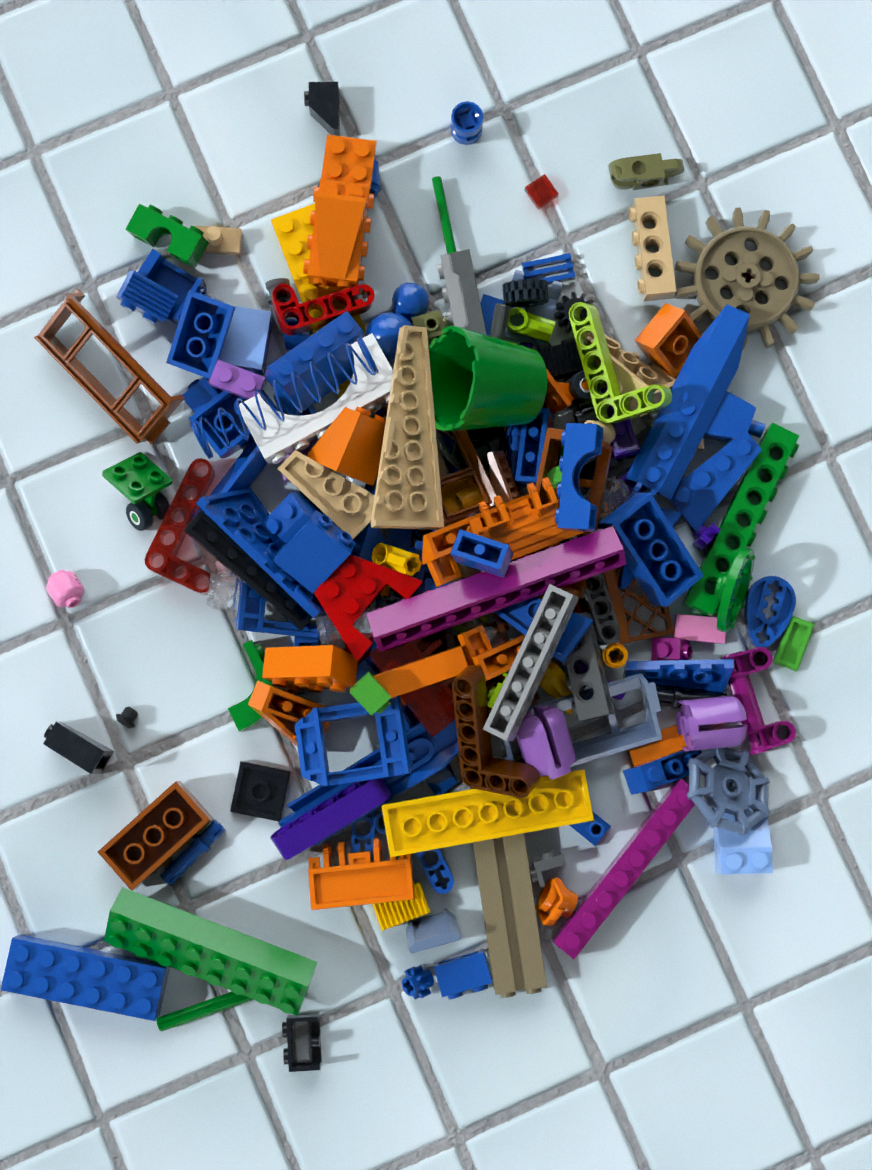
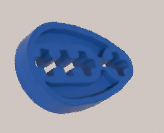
(782, 609)

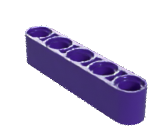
(329, 817)

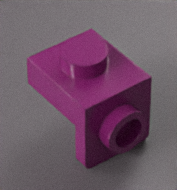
(671, 649)

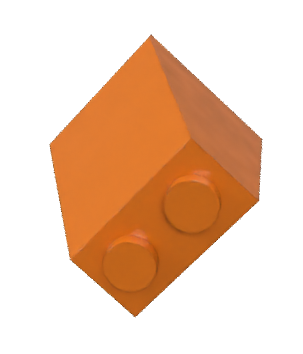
(352, 445)

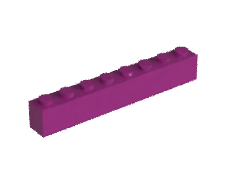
(624, 870)

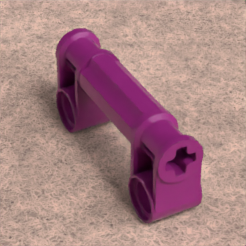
(743, 690)

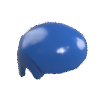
(410, 300)

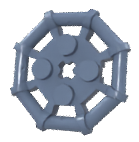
(718, 794)

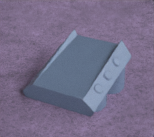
(432, 931)

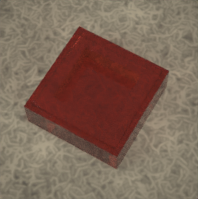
(541, 191)

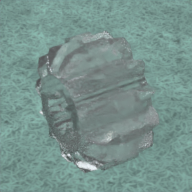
(614, 495)

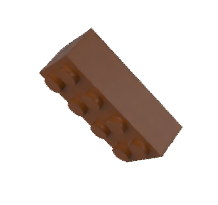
(155, 835)

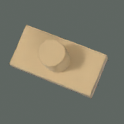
(222, 240)

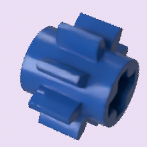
(417, 982)

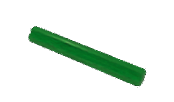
(200, 1010)

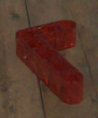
(169, 525)

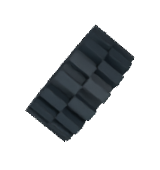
(525, 293)

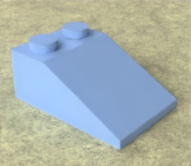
(743, 853)

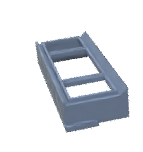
(617, 739)

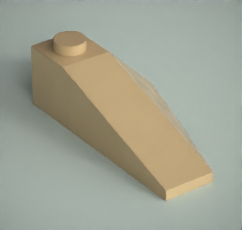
(632, 372)

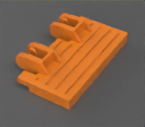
(527, 527)
(361, 880)

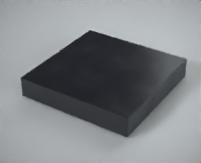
(260, 791)

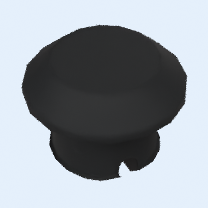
(127, 717)

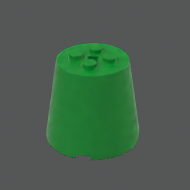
(484, 381)

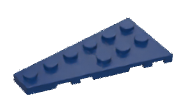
(240, 516)

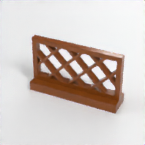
(612, 583)

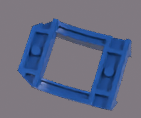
(252, 612)
(391, 738)

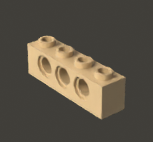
(652, 210)

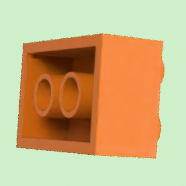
(310, 668)

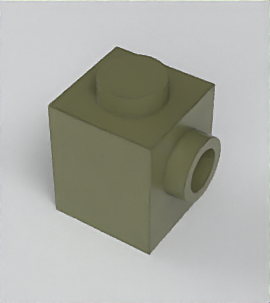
(433, 322)

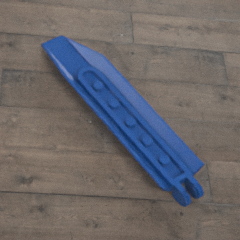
(693, 405)
(428, 757)

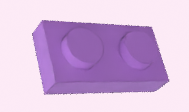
(236, 380)

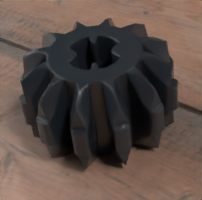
(563, 309)

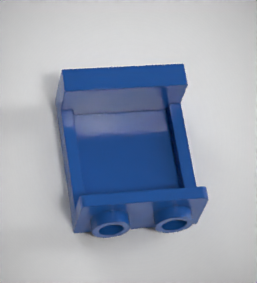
(173, 279)
(315, 551)

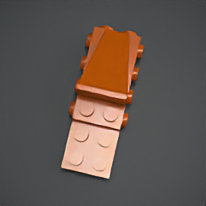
(341, 214)

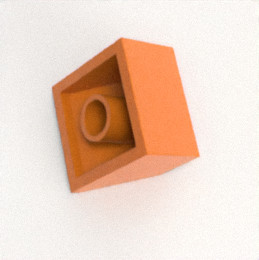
(669, 338)

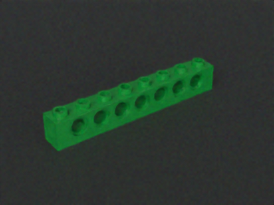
(774, 438)

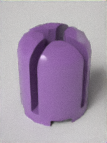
(711, 723)
(546, 741)

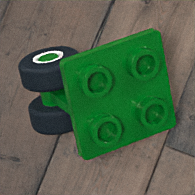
(140, 483)

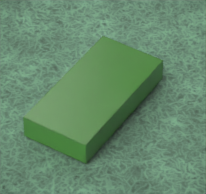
(793, 643)

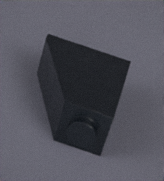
(77, 748)

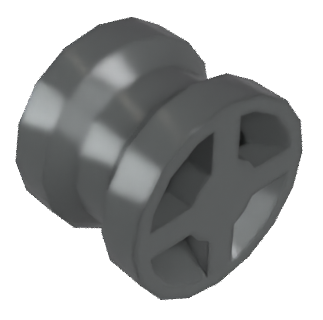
(271, 284)

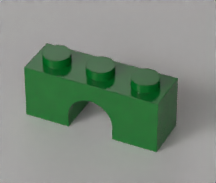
(149, 226)

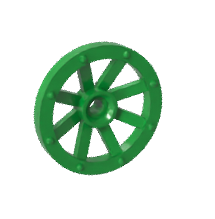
(733, 590)

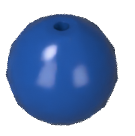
(386, 331)

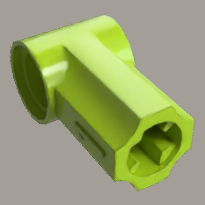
(533, 325)

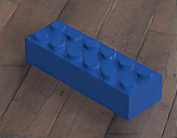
(85, 977)

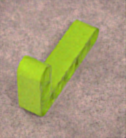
(606, 371)

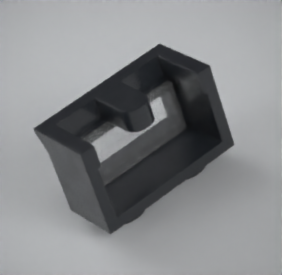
(303, 1042)

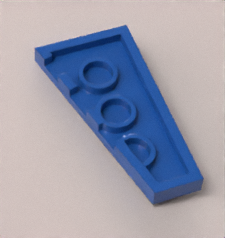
(522, 614)
(684, 674)

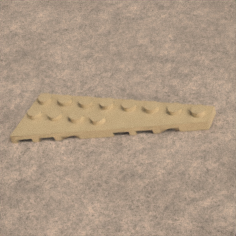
(409, 465)

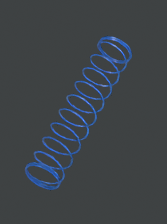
(200, 435)

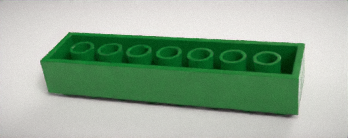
(209, 951)

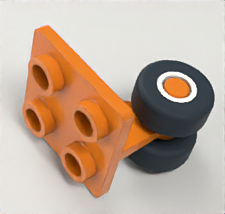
(570, 391)

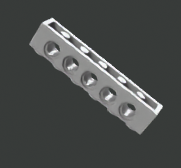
(530, 663)

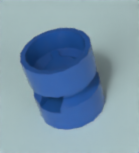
(466, 123)

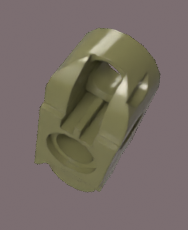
(643, 171)

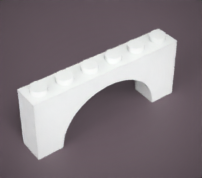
(298, 431)

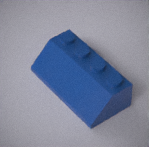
(315, 349)

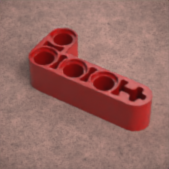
(323, 304)

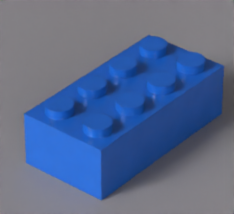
(653, 549)

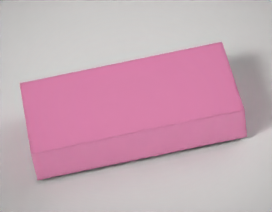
(698, 629)

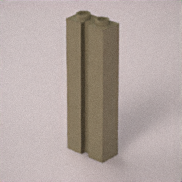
(509, 915)

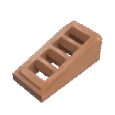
(502, 477)

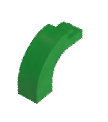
(242, 713)

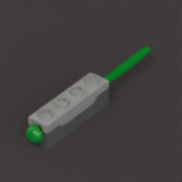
(458, 274)

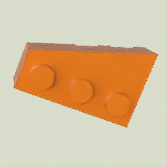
(282, 708)

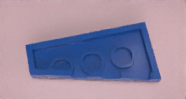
(710, 482)

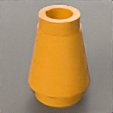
(620, 658)

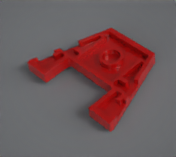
(352, 591)

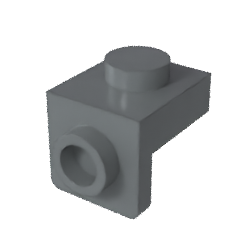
(548, 861)

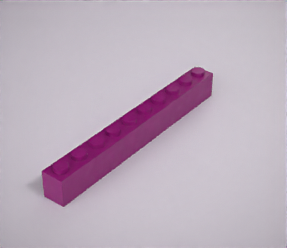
(488, 592)

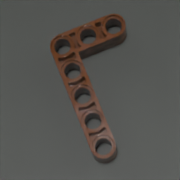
(477, 765)

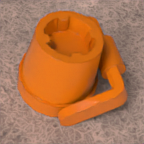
(556, 900)

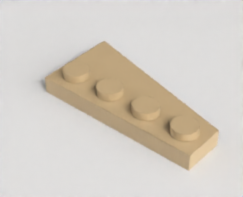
(334, 495)

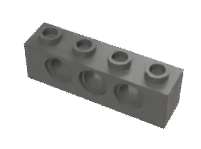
(600, 704)

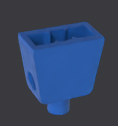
(732, 419)

